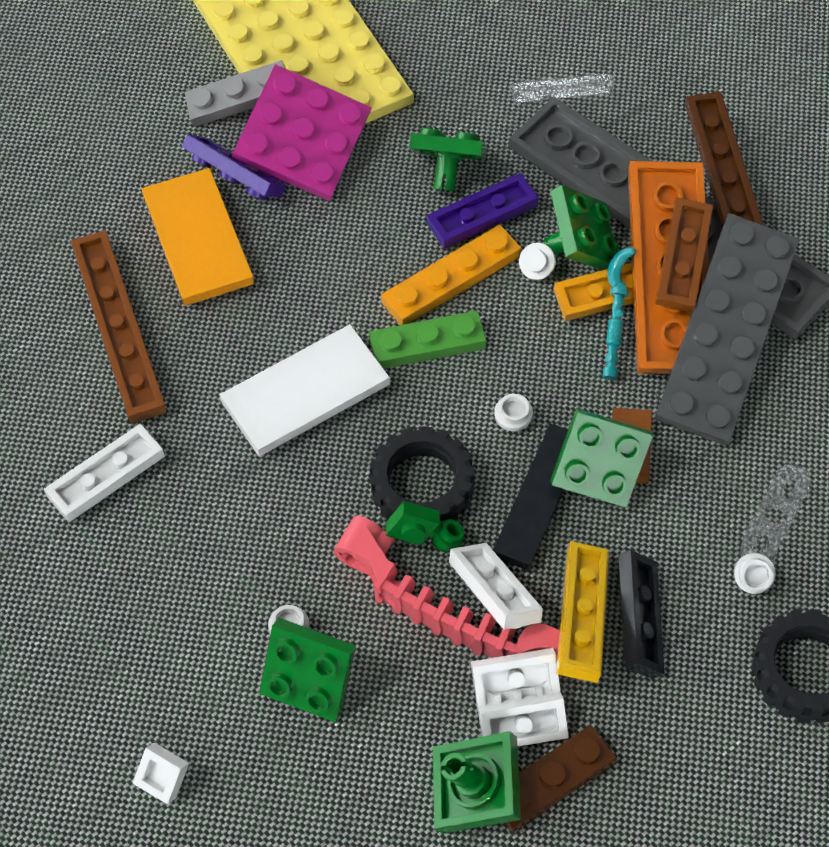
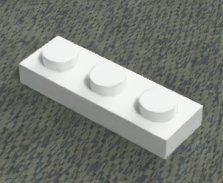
(104, 472)
(495, 586)

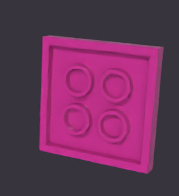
(301, 132)

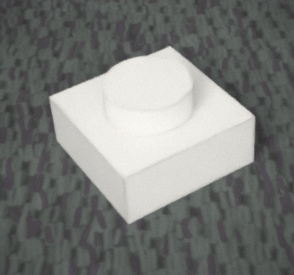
(160, 773)

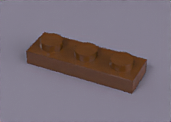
(561, 774)

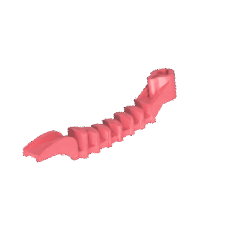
(364, 549)

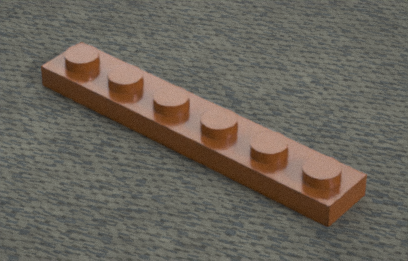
(118, 327)

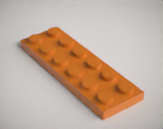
(651, 201)

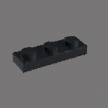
(641, 614)

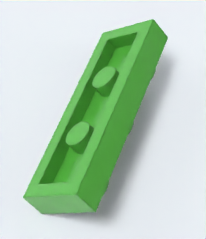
(428, 339)

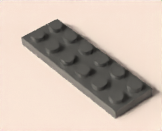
(727, 329)

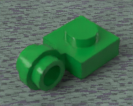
(417, 523)

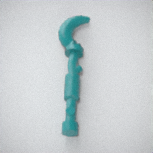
(615, 324)

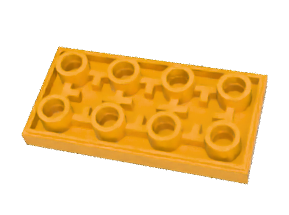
(197, 236)

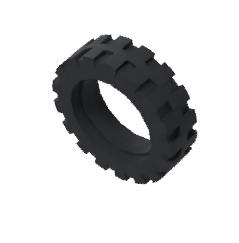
(419, 443)
(767, 678)

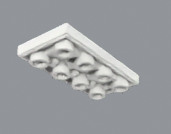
(304, 390)

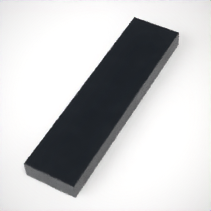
(533, 506)

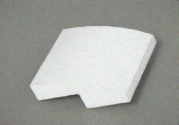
(520, 696)

